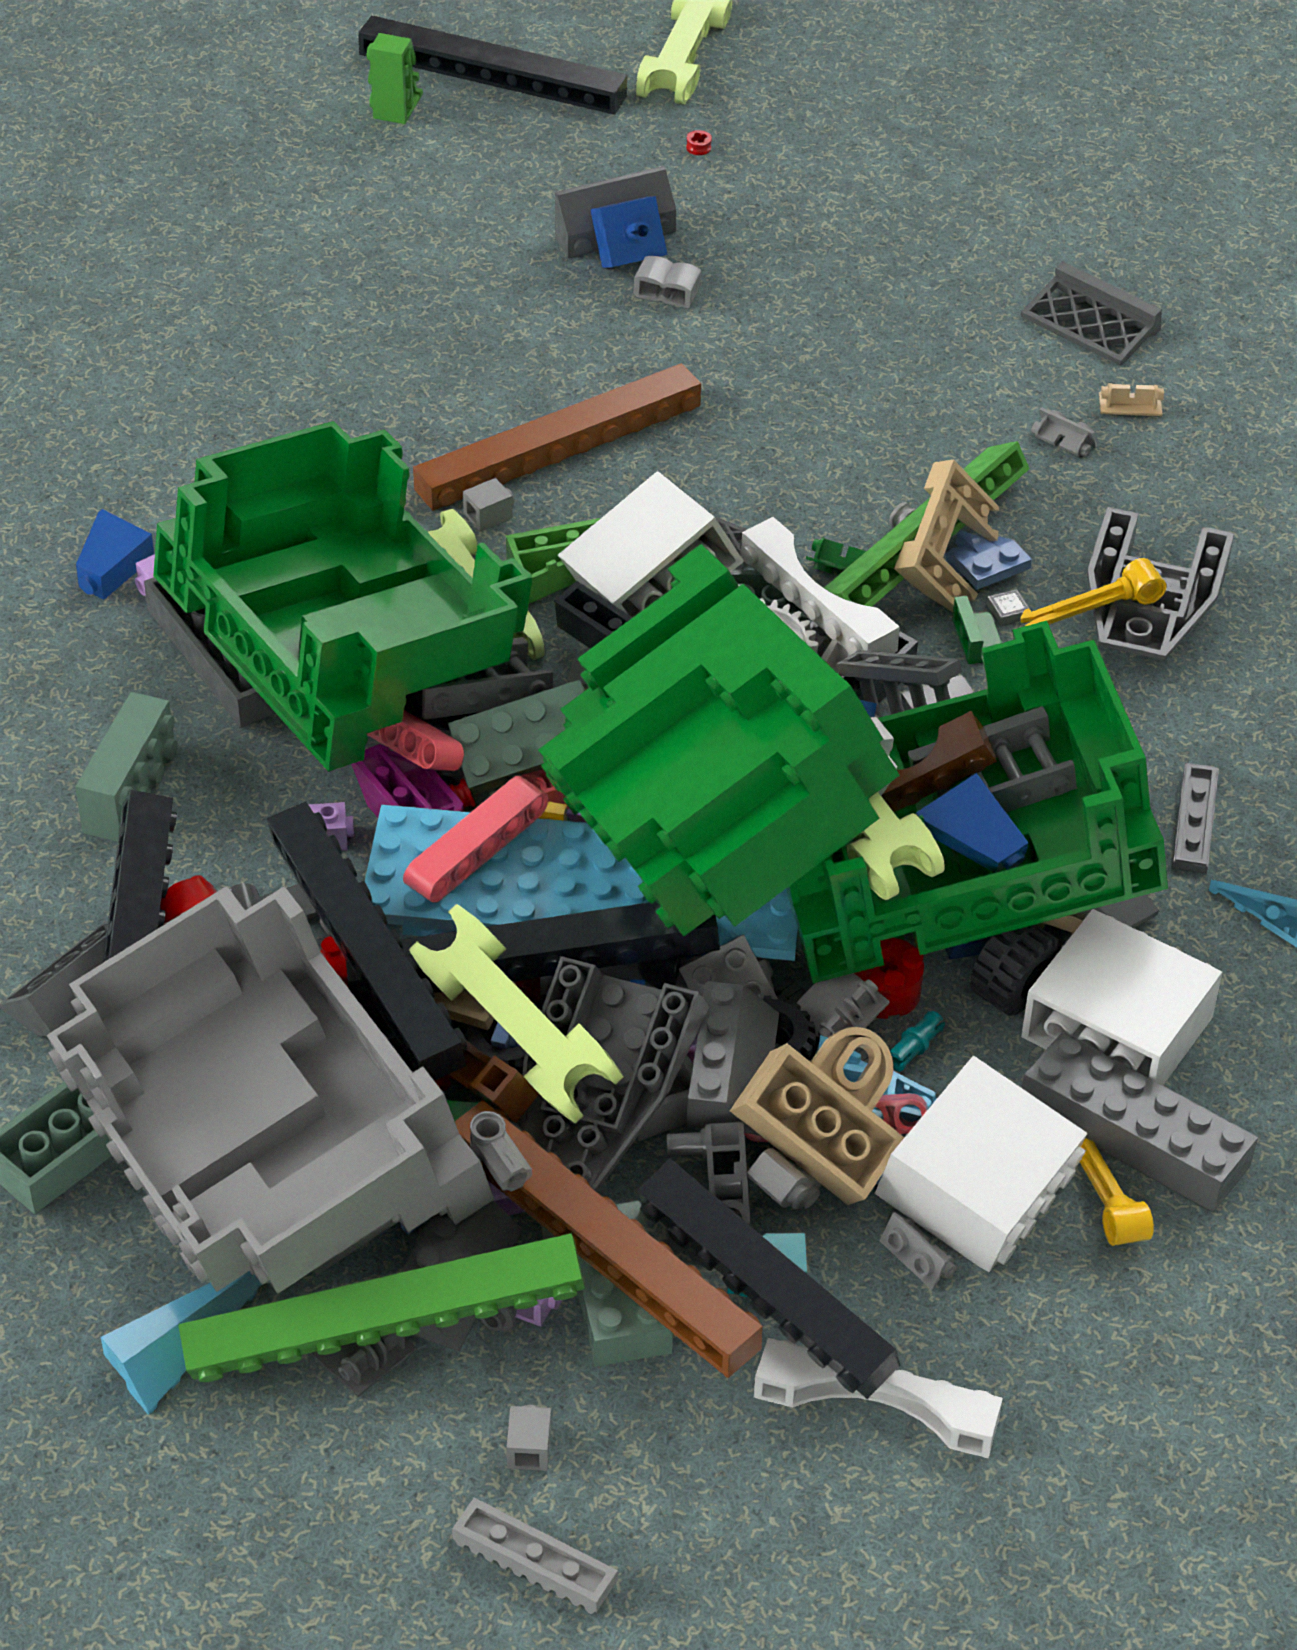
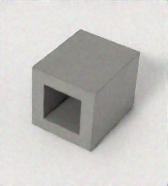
(488, 504)
(528, 1438)

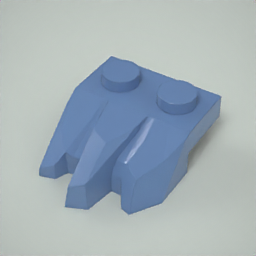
(986, 561)

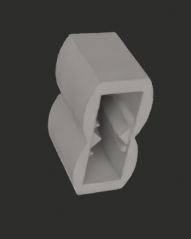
(667, 281)
(784, 1180)

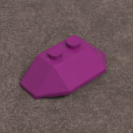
(396, 781)

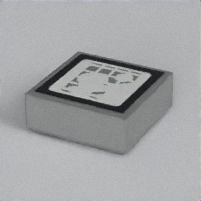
(1007, 606)

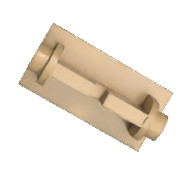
(1118, 400)

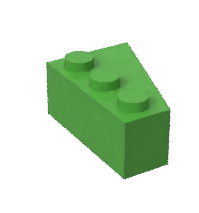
(392, 78)
(538, 554)

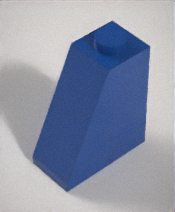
(111, 554)
(975, 826)

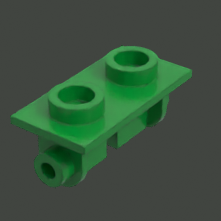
(829, 555)

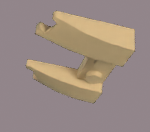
(952, 498)

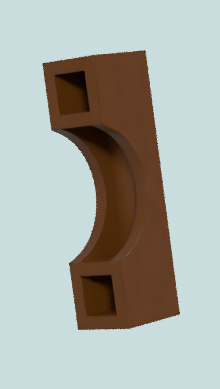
(959, 752)
(495, 1083)

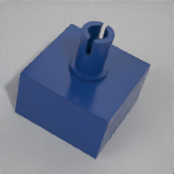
(628, 231)

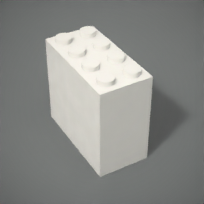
(639, 539)
(1123, 997)
(982, 1165)

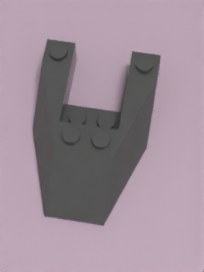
(1160, 626)

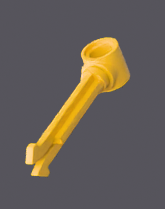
(1138, 582)
(1122, 1217)

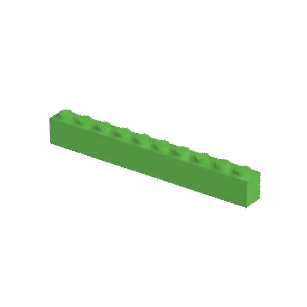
(874, 571)
(381, 1307)

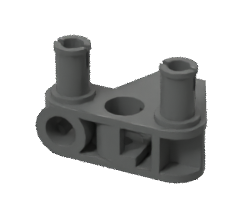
(716, 1140)

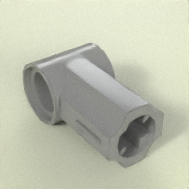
(498, 1151)

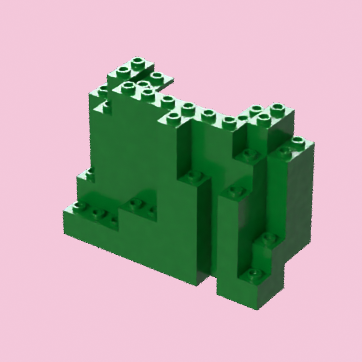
(331, 584)
(715, 750)
(1082, 845)

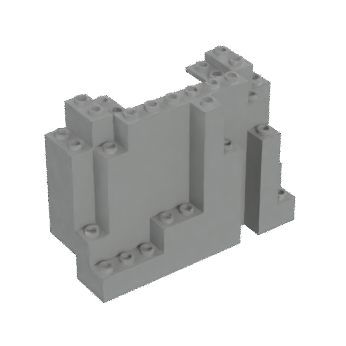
(258, 1096)

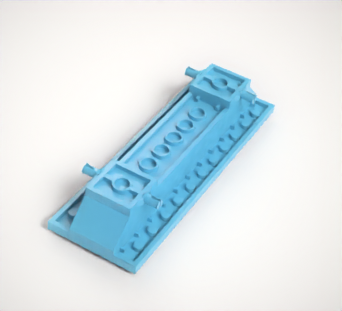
(537, 875)

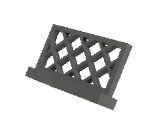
(1105, 300)

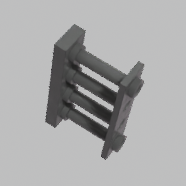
(895, 668)
(487, 687)
(1007, 737)

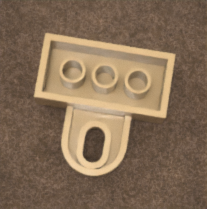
(821, 1115)

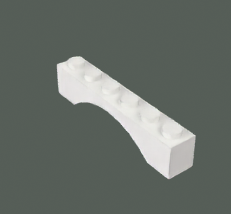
(854, 626)
(959, 1416)

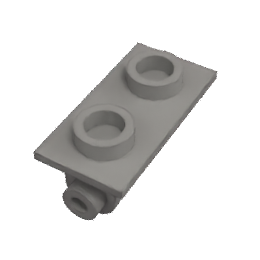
(1076, 436)
(915, 1252)

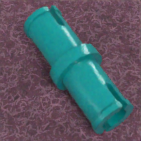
(916, 1040)

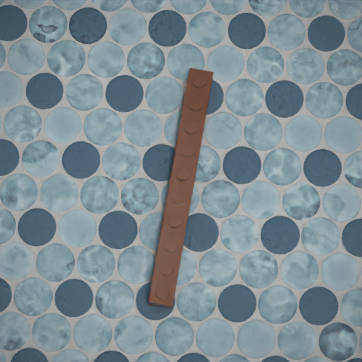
(558, 435)
(629, 1255)

